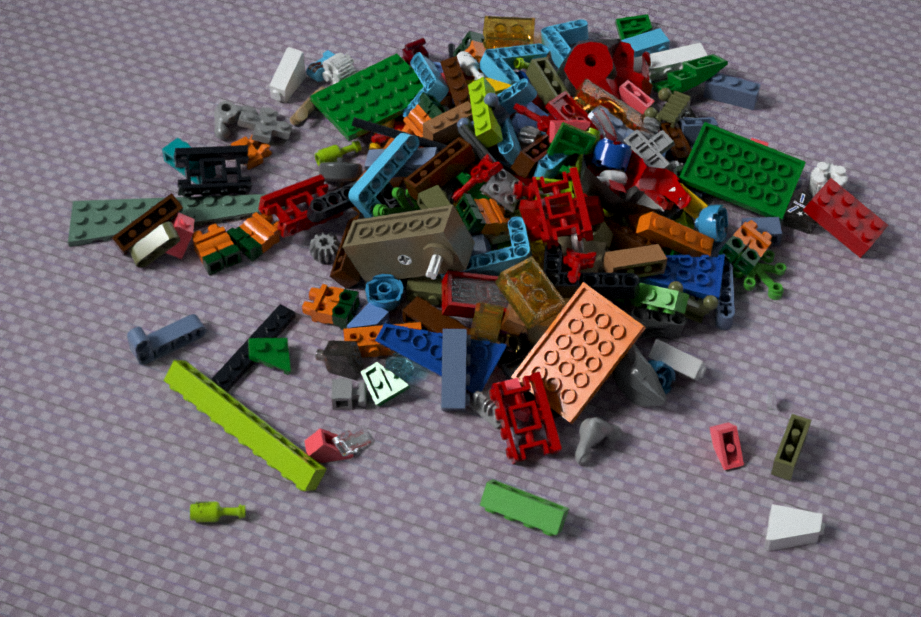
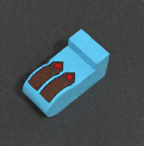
(316, 69)

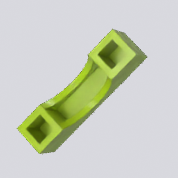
(485, 124)

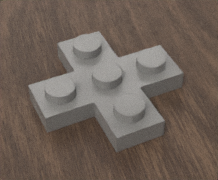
(264, 125)
(652, 149)

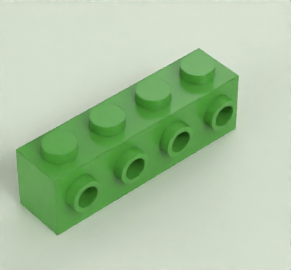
(659, 297)
(524, 507)

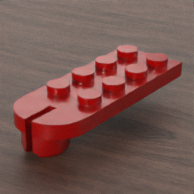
(566, 108)

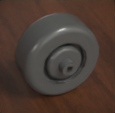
(340, 171)

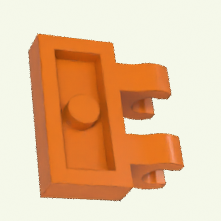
(255, 156)

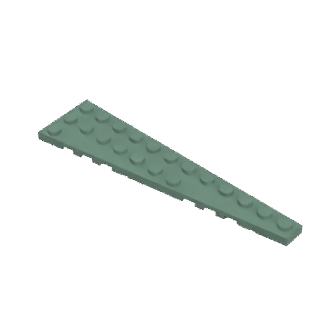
(105, 218)

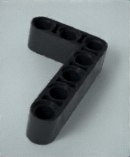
(342, 203)
(607, 284)

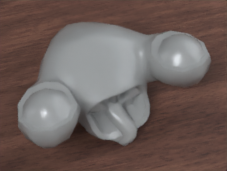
(226, 114)
(591, 433)

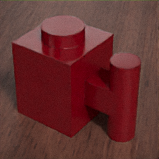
(413, 48)

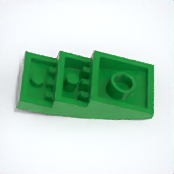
(692, 74)

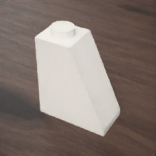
(288, 75)
(678, 360)
(792, 528)

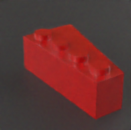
(529, 215)

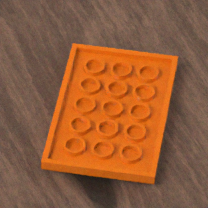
(580, 351)

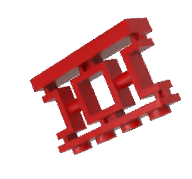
(290, 197)
(576, 205)
(542, 413)

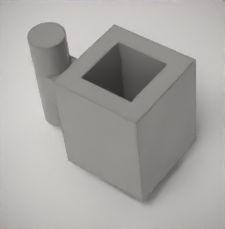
(344, 394)

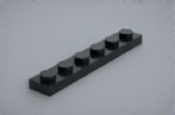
(240, 361)

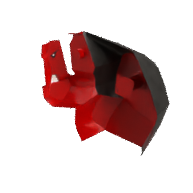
(606, 64)
(642, 192)

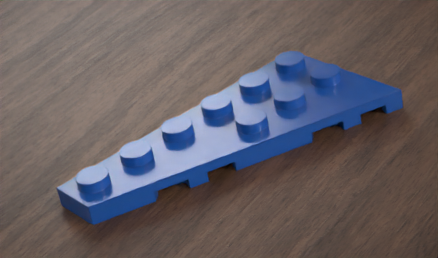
(698, 275)
(426, 350)

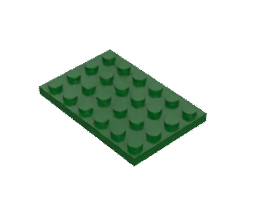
(370, 95)
(742, 171)

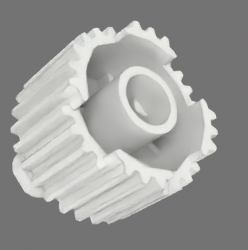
(338, 68)
(823, 173)

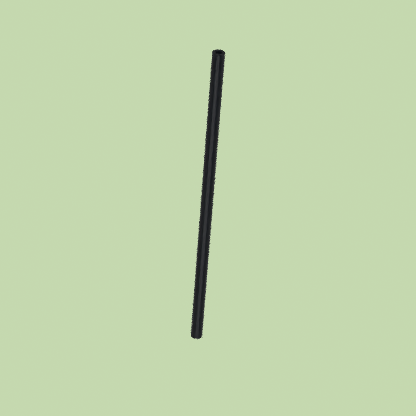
(423, 142)

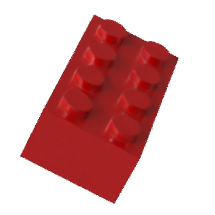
(845, 217)

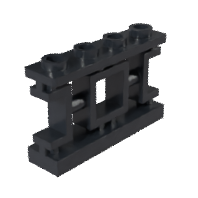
(212, 157)

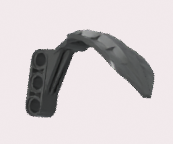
(634, 373)

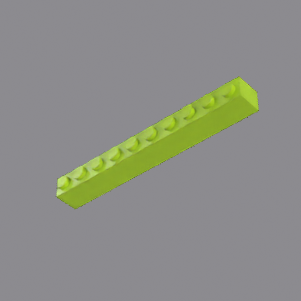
(245, 426)

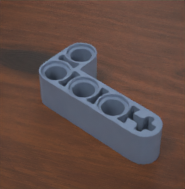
(726, 300)
(165, 340)

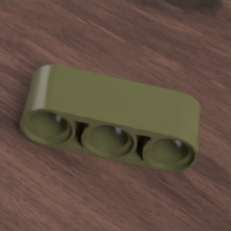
(154, 244)

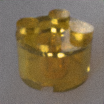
(486, 322)

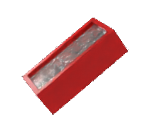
(463, 291)

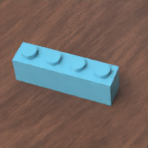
(651, 41)

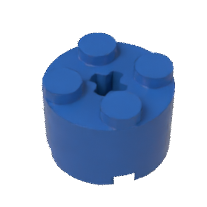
(611, 156)

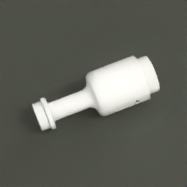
(469, 65)
(614, 175)

